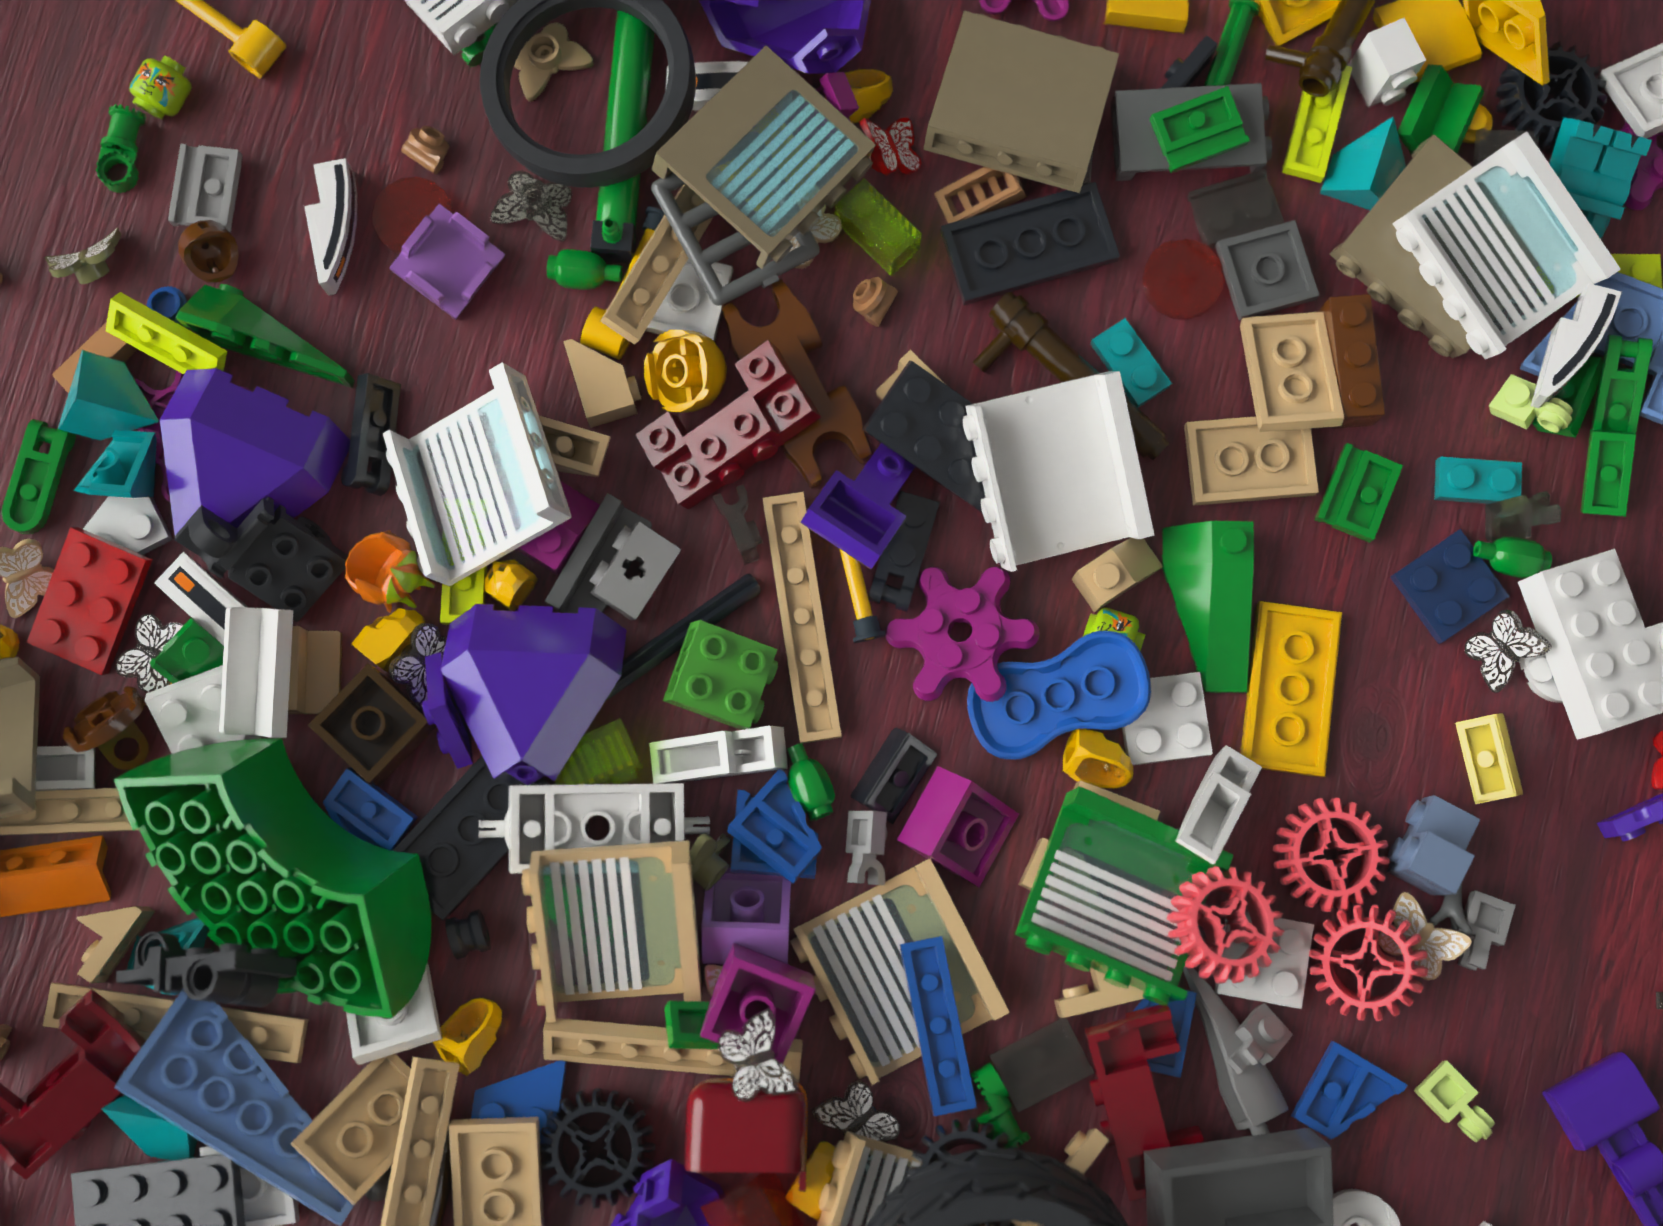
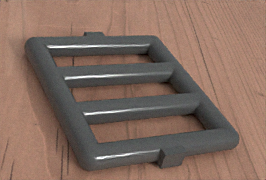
(702, 259)

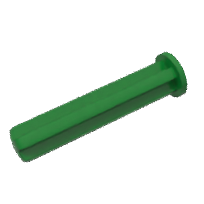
(1231, 41)

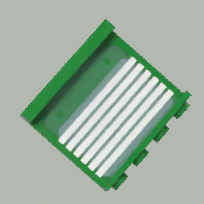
(1109, 894)

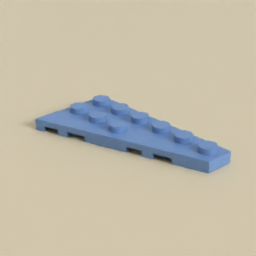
(224, 1094)

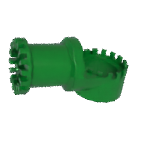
(120, 147)
(999, 1106)

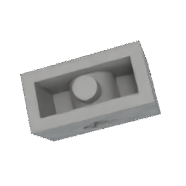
(654, 559)

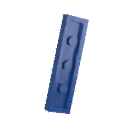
(937, 1026)

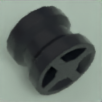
(468, 934)

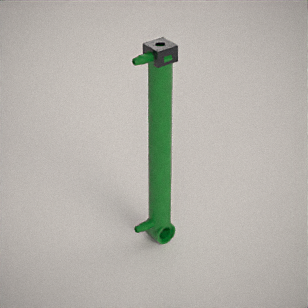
(626, 116)

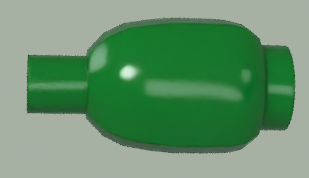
(581, 270)
(1514, 556)
(810, 784)

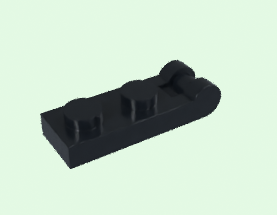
(373, 415)
(905, 551)

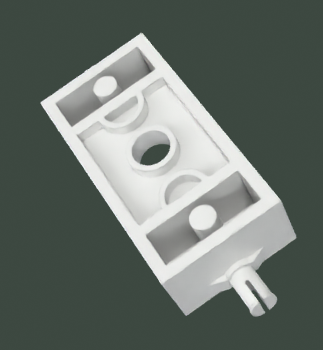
(557, 815)

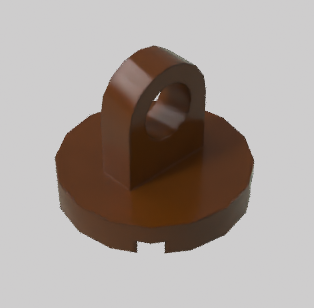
(107, 722)

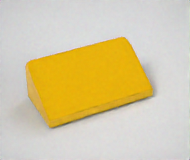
(1148, 14)

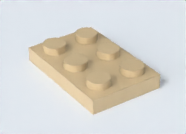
(1291, 372)
(1240, 464)
(359, 1129)
(496, 1172)

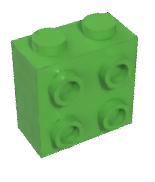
(721, 675)

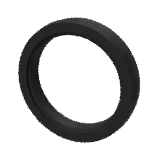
(599, 168)

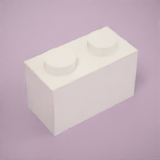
(1387, 63)

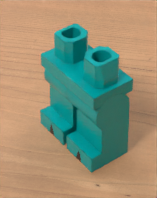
(1597, 168)

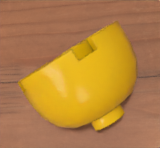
(685, 371)

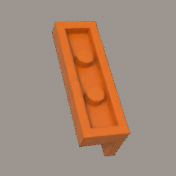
(53, 876)

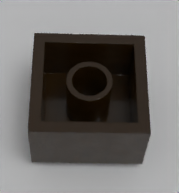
(372, 725)

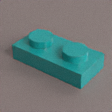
(1125, 352)
(1476, 480)

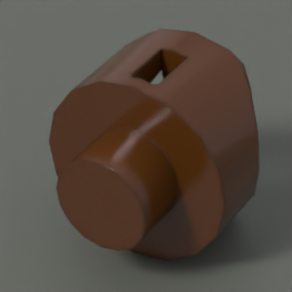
(208, 251)

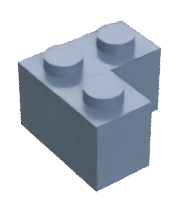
(1434, 847)

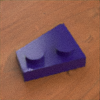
(444, 712)
(1631, 822)

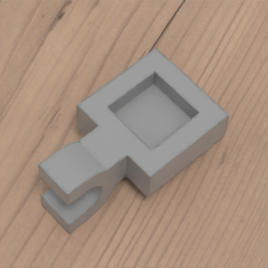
(865, 840)
(1490, 925)
(1262, 1039)

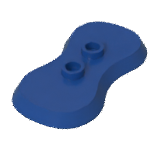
(1087, 686)

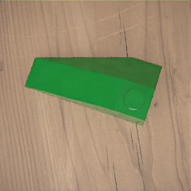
(244, 328)
(1212, 588)

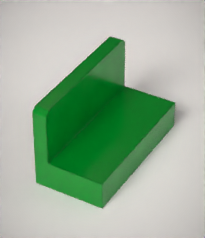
(1439, 110)

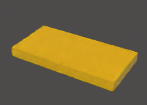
(1291, 688)

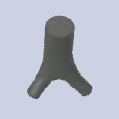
(1452, 908)

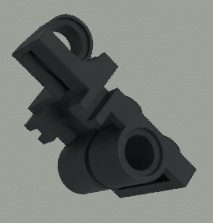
(268, 554)
(219, 977)

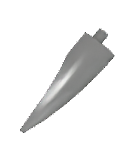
(1252, 1094)

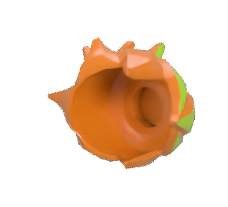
(385, 570)

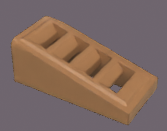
(974, 180)

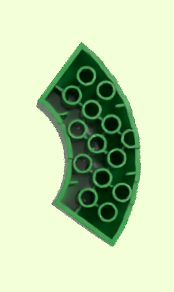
(281, 874)

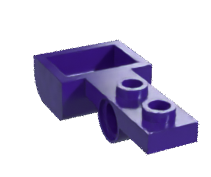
(858, 512)
(1603, 1110)

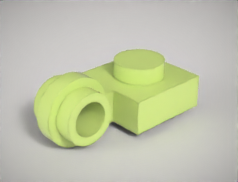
(1514, 405)
(1448, 1095)

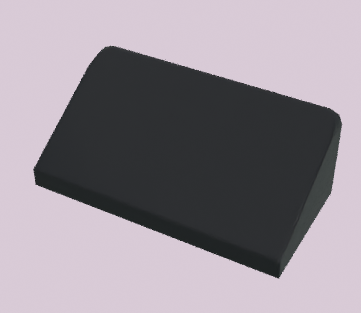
(894, 774)

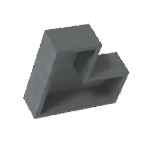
(1242, 1182)

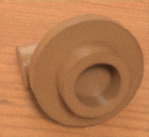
(426, 147)
(873, 299)

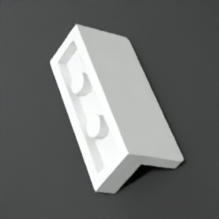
(256, 671)

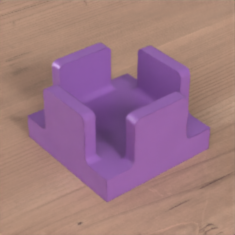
(447, 260)

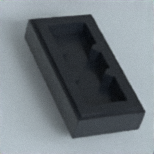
(1183, 72)

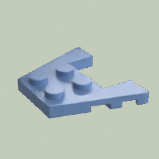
(1635, 317)

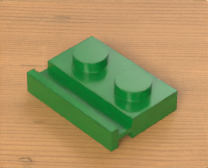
(1199, 129)
(1358, 492)
(188, 653)

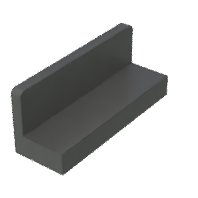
(573, 584)

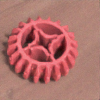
(1366, 848)
(1241, 897)
(1388, 964)

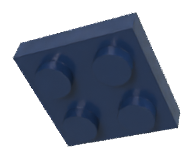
(1449, 586)

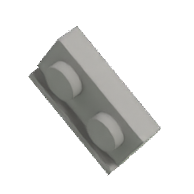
(205, 185)

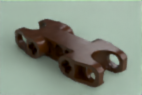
(795, 338)

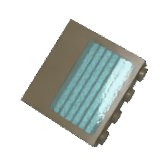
(767, 154)

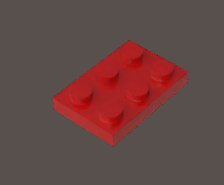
(89, 600)

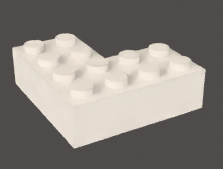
(1600, 648)

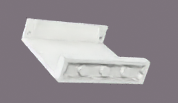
(1058, 469)

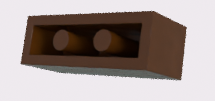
(1355, 358)

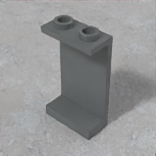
(1137, 145)

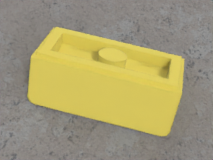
(1489, 758)

